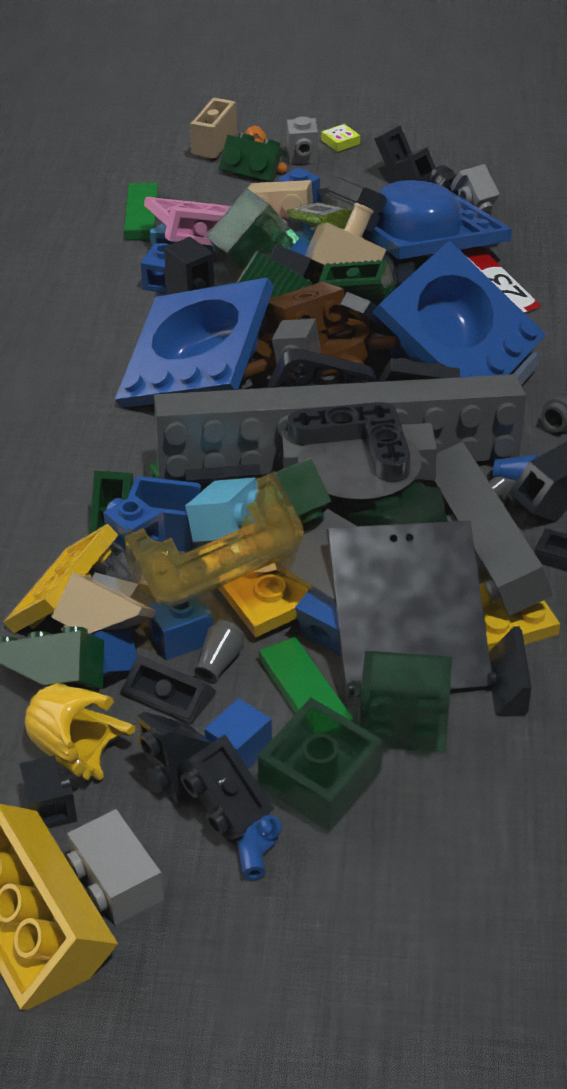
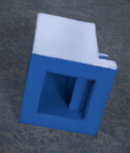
(132, 515)

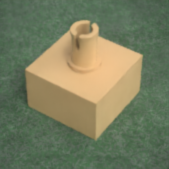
(344, 245)

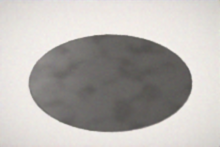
(349, 470)

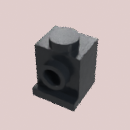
(48, 791)

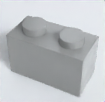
(115, 867)

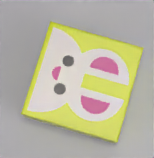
(340, 137)

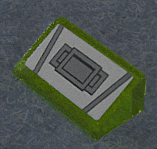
(320, 213)

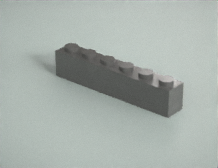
(500, 548)

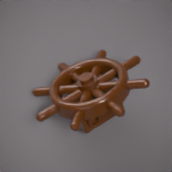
(337, 333)

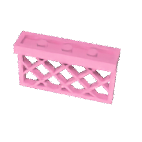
(186, 217)

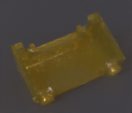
(266, 536)

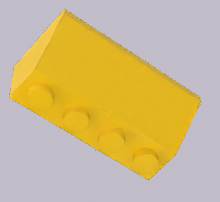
(47, 919)

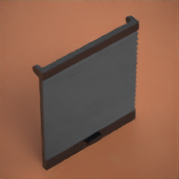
(410, 598)

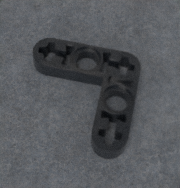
(313, 366)
(367, 420)

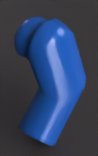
(255, 844)

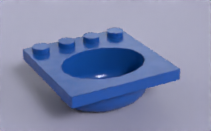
(426, 216)
(458, 318)
(196, 342)

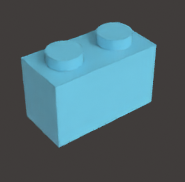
(220, 508)

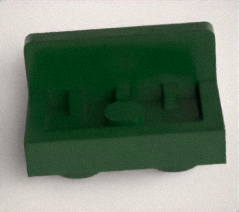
(251, 158)

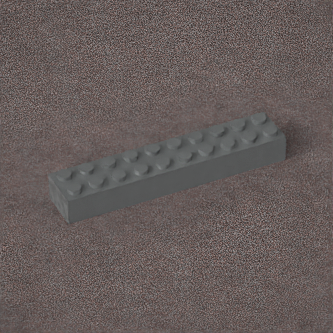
(248, 424)

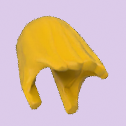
(71, 732)

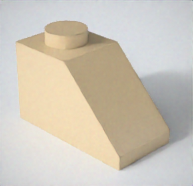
(98, 606)

